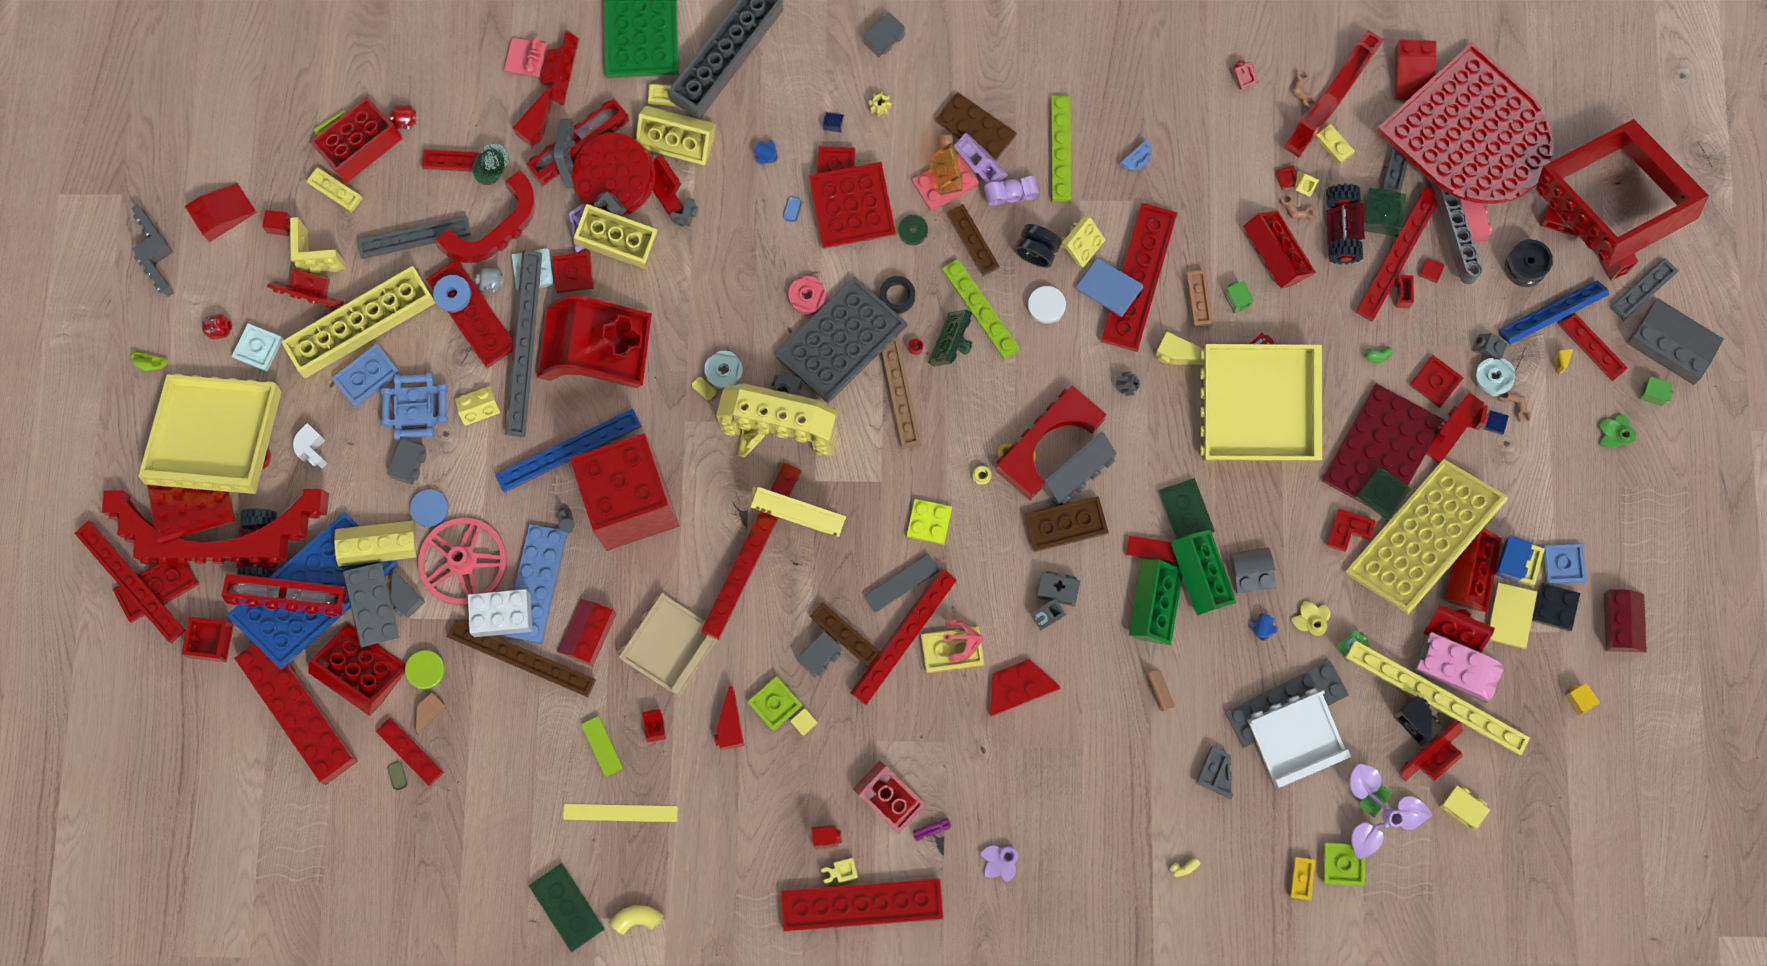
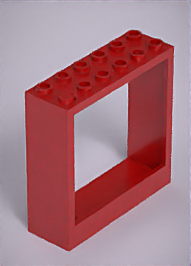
(1653, 161)

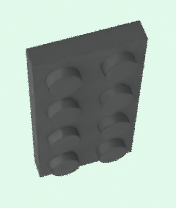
(370, 604)

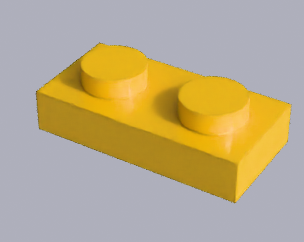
(1302, 878)

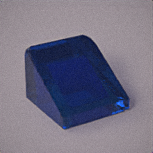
(833, 122)

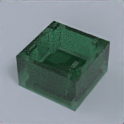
(1383, 211)

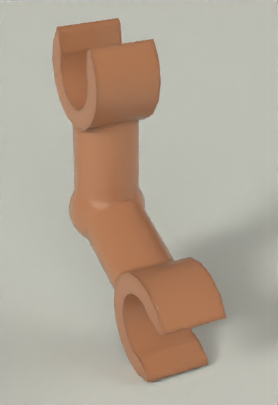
(1299, 93)
(1297, 213)
(1521, 404)

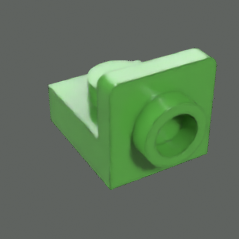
(1370, 805)

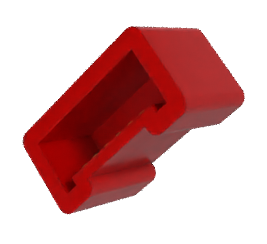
(1405, 287)

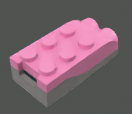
(1458, 667)

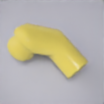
(1186, 869)

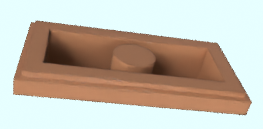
(1160, 690)

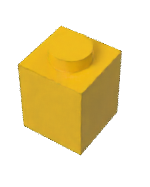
(1581, 698)

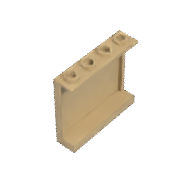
(668, 645)

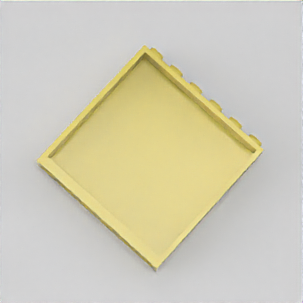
(1261, 402)
(210, 433)

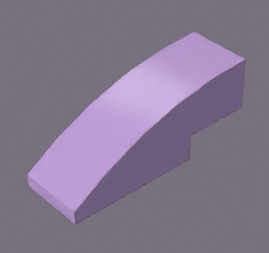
(980, 160)

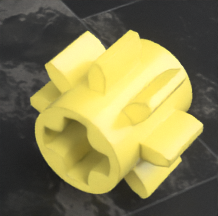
(880, 98)

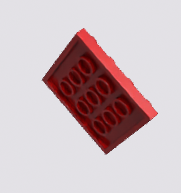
(852, 205)
(187, 510)

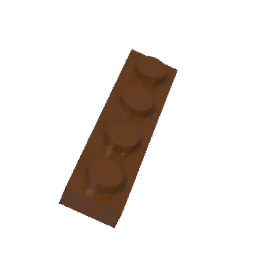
(973, 240)
(844, 634)

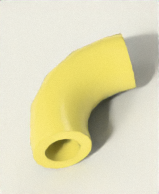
(635, 915)

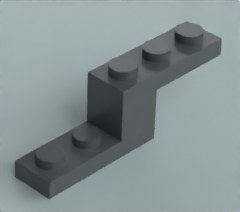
(151, 251)

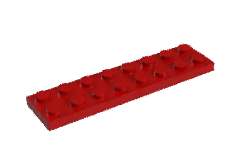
(1144, 265)
(861, 905)

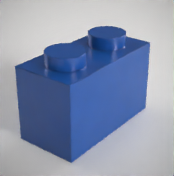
(1514, 559)

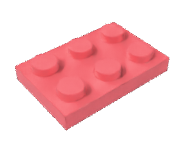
(925, 186)

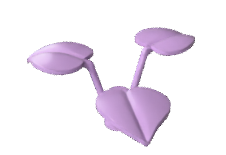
(1409, 815)

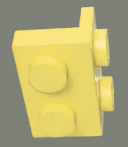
(477, 405)

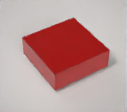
(1286, 177)
(1432, 270)

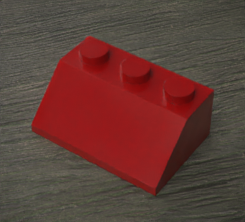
(587, 632)

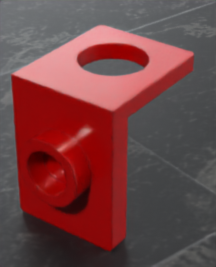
(1480, 419)

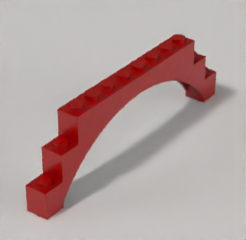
(265, 544)

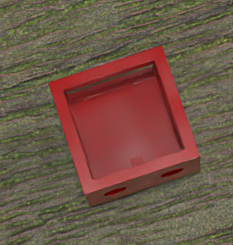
(207, 639)

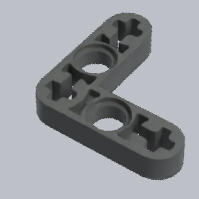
(562, 150)

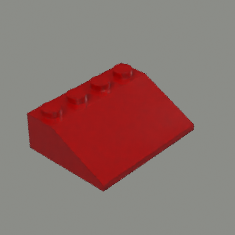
(356, 140)
(355, 672)

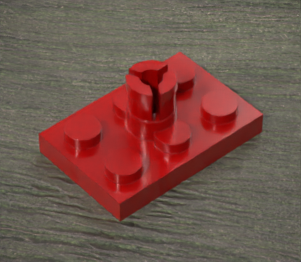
(1459, 628)

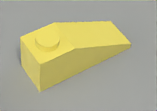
(1178, 351)

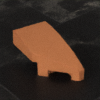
(426, 711)

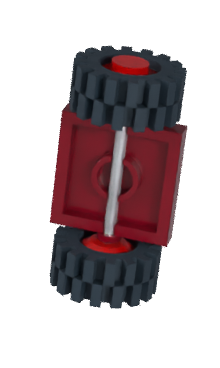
(1345, 223)

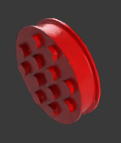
(616, 166)

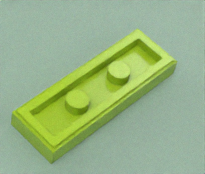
(602, 746)

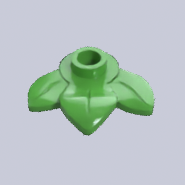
(1613, 432)

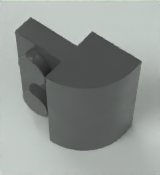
(1253, 570)

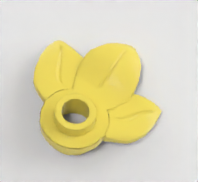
(1312, 615)

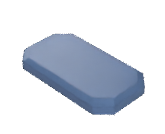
(792, 209)

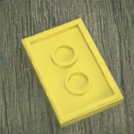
(1512, 615)
(938, 651)

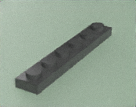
(411, 237)

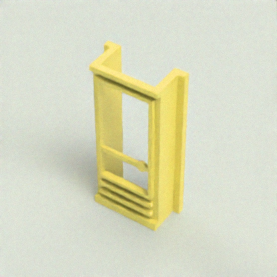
(796, 511)

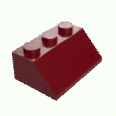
(1625, 621)

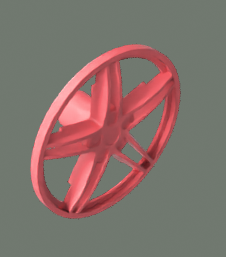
(461, 559)

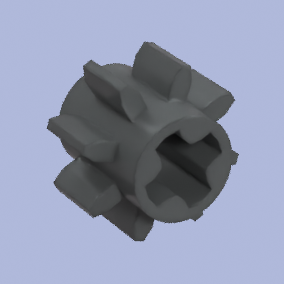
(1128, 383)

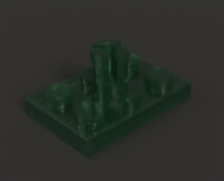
(952, 338)

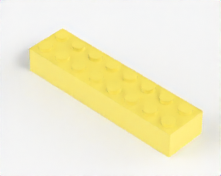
(358, 322)

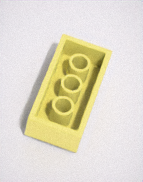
(615, 236)

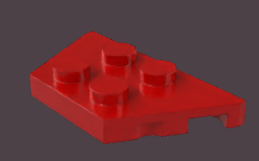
(1019, 686)

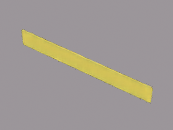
(620, 812)

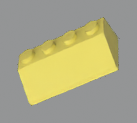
(675, 135)
(375, 543)

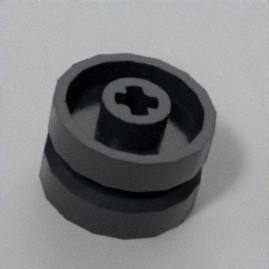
(1037, 245)
(1528, 263)

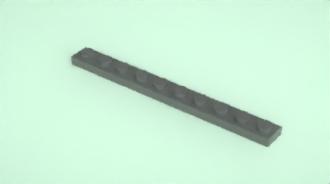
(523, 343)

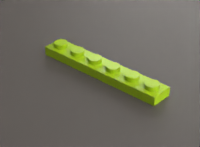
(1061, 149)
(981, 309)

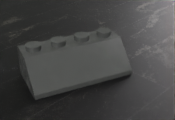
(1079, 469)

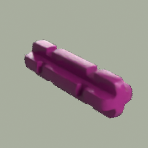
(932, 829)

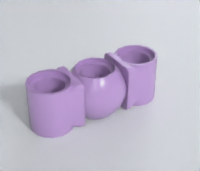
(1011, 190)

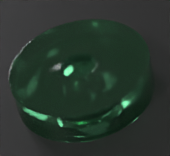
(909, 237)

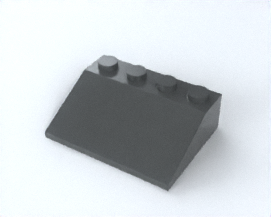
(1676, 341)

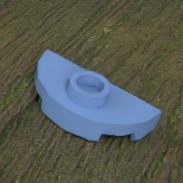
(1138, 158)

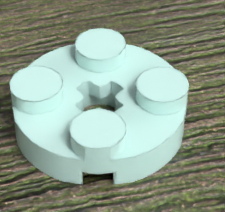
(717, 361)
(1495, 386)

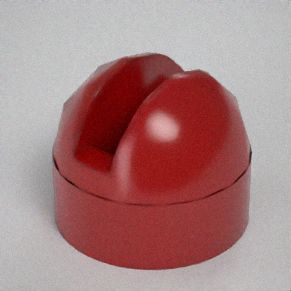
(911, 345)

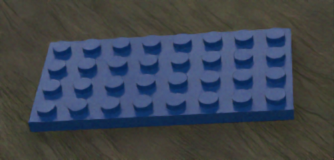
(285, 633)

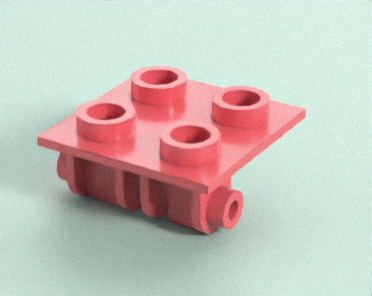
(525, 57)

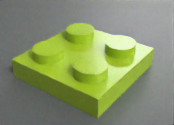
(775, 704)
(1342, 865)

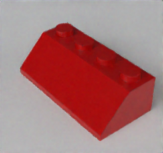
(1278, 249)
(1474, 572)

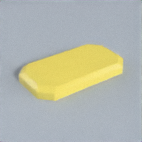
(704, 388)

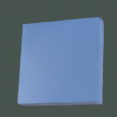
(1564, 564)

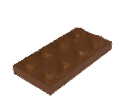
(964, 117)
(1066, 524)

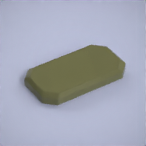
(397, 776)

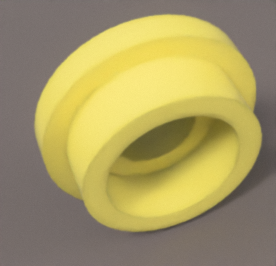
(982, 469)

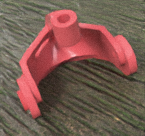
(973, 640)

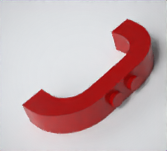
(501, 235)

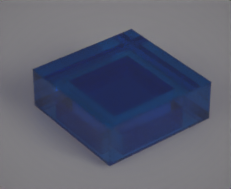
(1496, 422)

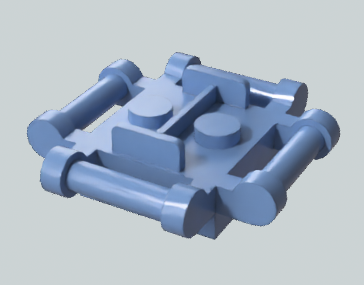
(414, 406)

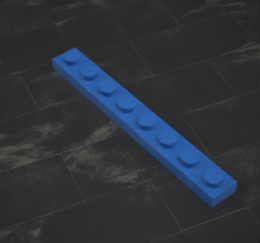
(570, 448)

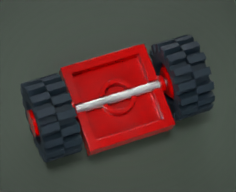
(253, 520)

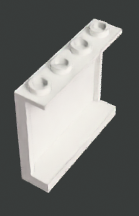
(1297, 738)

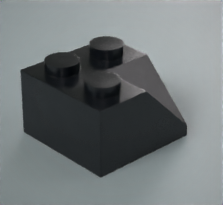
(1418, 720)

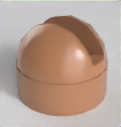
(944, 140)

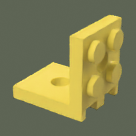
(315, 260)

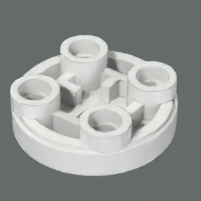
(1046, 304)

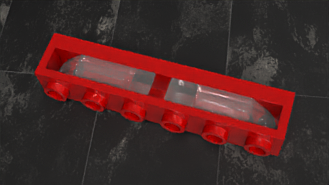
(605, 120)
(283, 594)

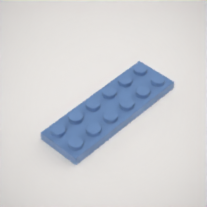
(539, 576)

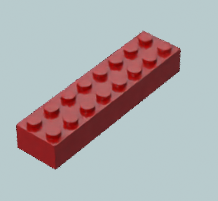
(298, 715)

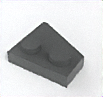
(1216, 773)

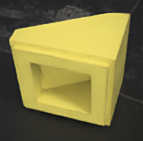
(1305, 183)

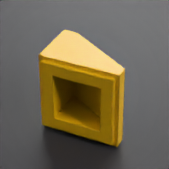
(1562, 360)

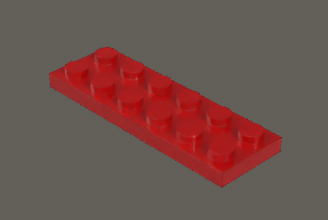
(476, 320)

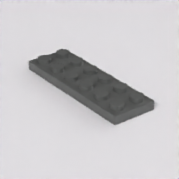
(1321, 677)

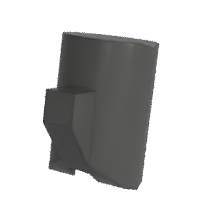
(565, 520)

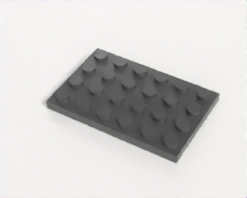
(841, 340)

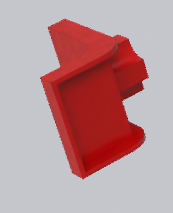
(594, 341)

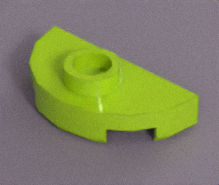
(147, 362)

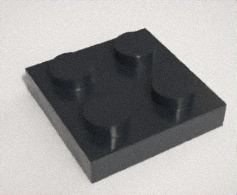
(1556, 607)

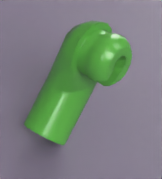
(1377, 356)

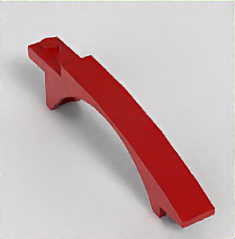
(1314, 121)

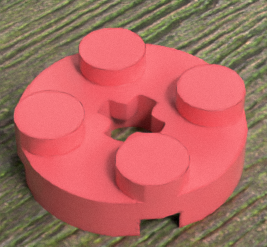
(809, 305)

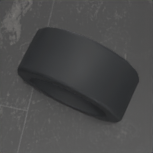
(898, 280)

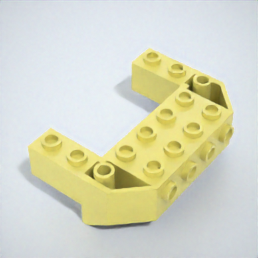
(818, 427)

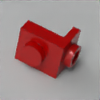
(654, 725)

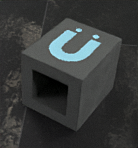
(1048, 614)

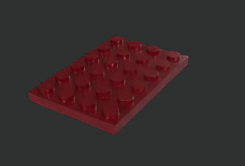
(1384, 434)

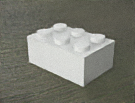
(500, 613)

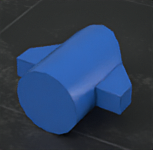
(766, 152)
(1264, 627)

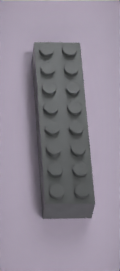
(723, 54)

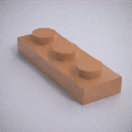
(1199, 298)

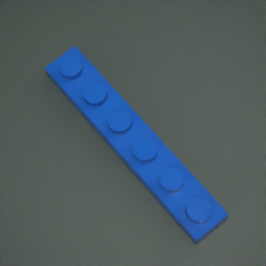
(1553, 312)

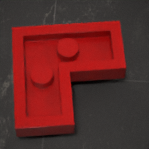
(1347, 524)

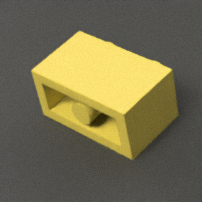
(1465, 807)

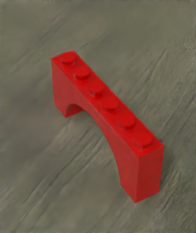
(1070, 410)

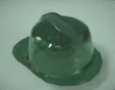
(490, 164)

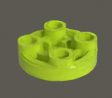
(425, 670)

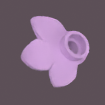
(998, 864)

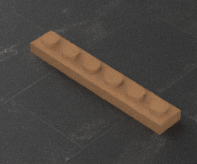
(901, 395)

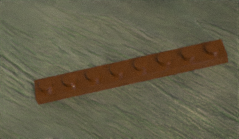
(523, 659)

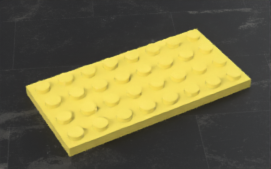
(1426, 536)

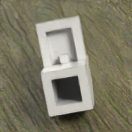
(306, 443)

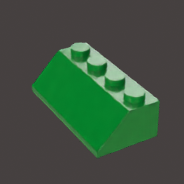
(1203, 572)
(1156, 602)

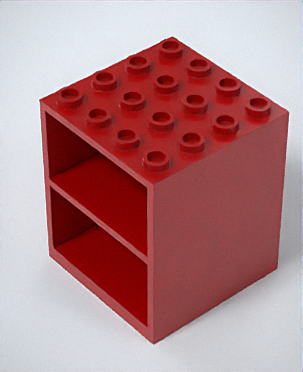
(624, 492)

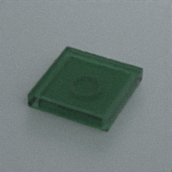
(1383, 493)

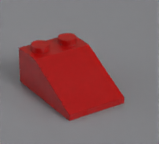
(1413, 66)
(220, 211)
(889, 796)

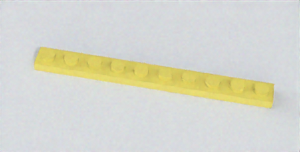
(1437, 697)

